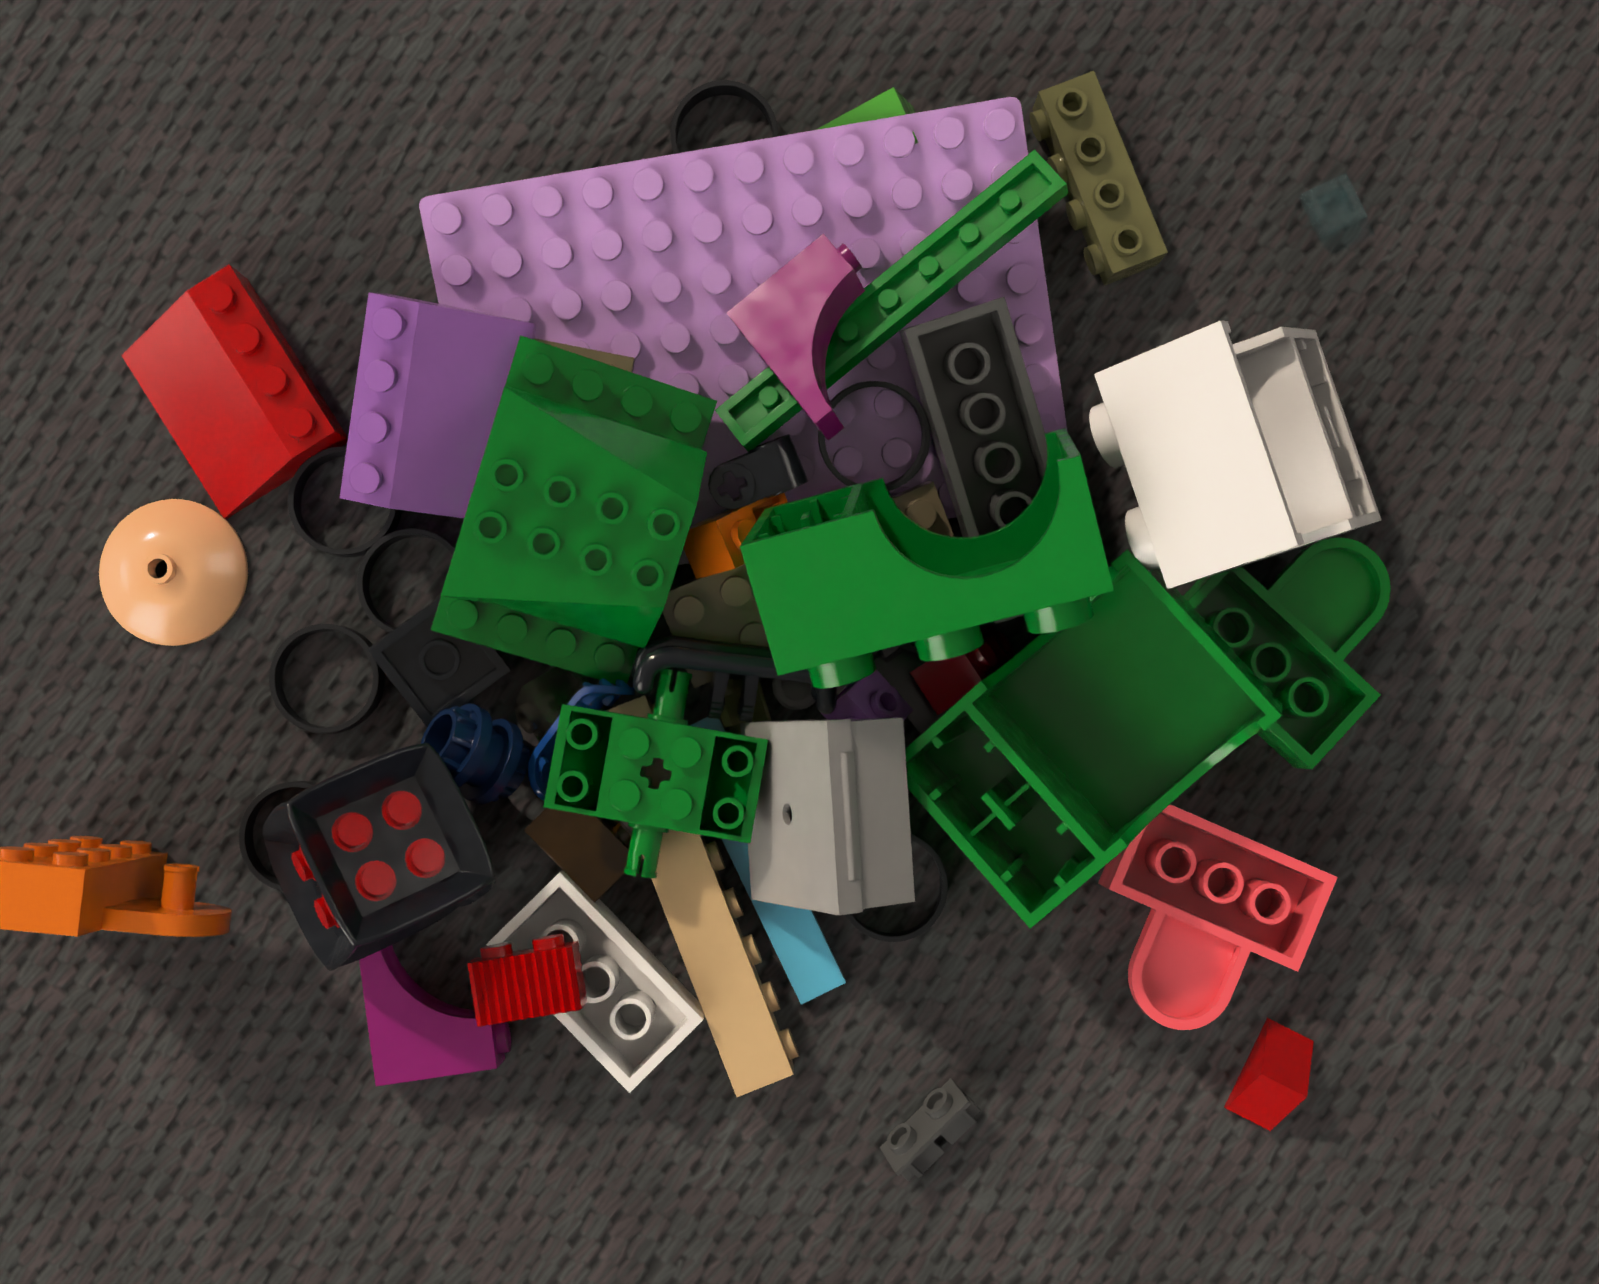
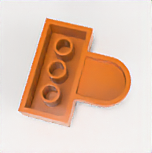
(98, 886)

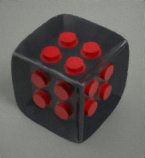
(377, 854)

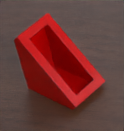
(1273, 1076)

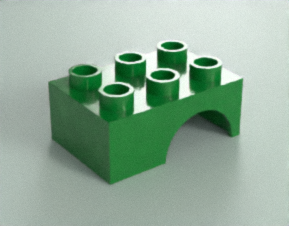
(862, 577)
(1086, 739)

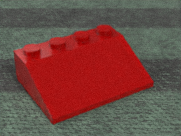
(232, 391)

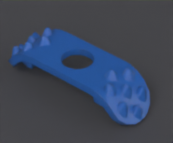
(589, 696)

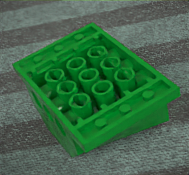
(576, 513)

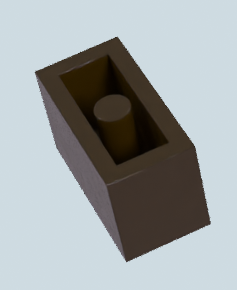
(583, 847)

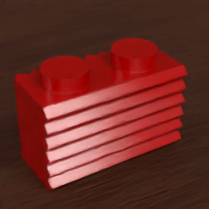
(527, 981)

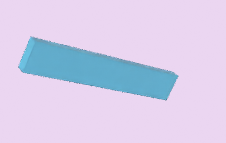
(790, 929)

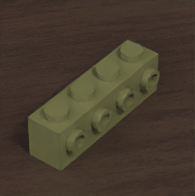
(1099, 179)

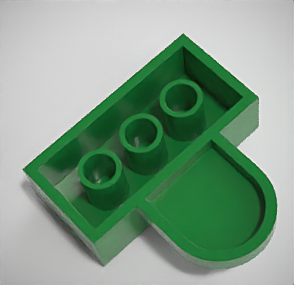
(1299, 636)

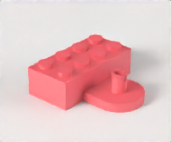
(1210, 907)

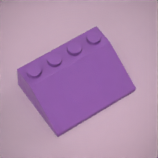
(425, 403)

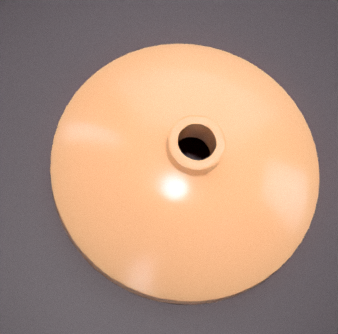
(202, 578)

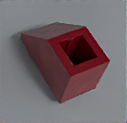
(951, 679)

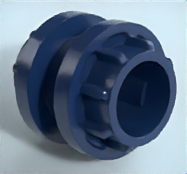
(480, 753)

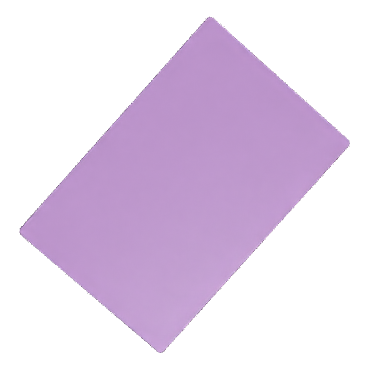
(666, 245)

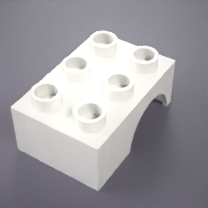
(1230, 450)

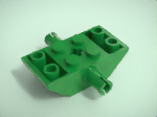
(603, 765)

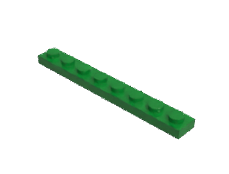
(907, 290)

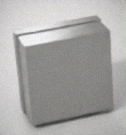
(832, 815)

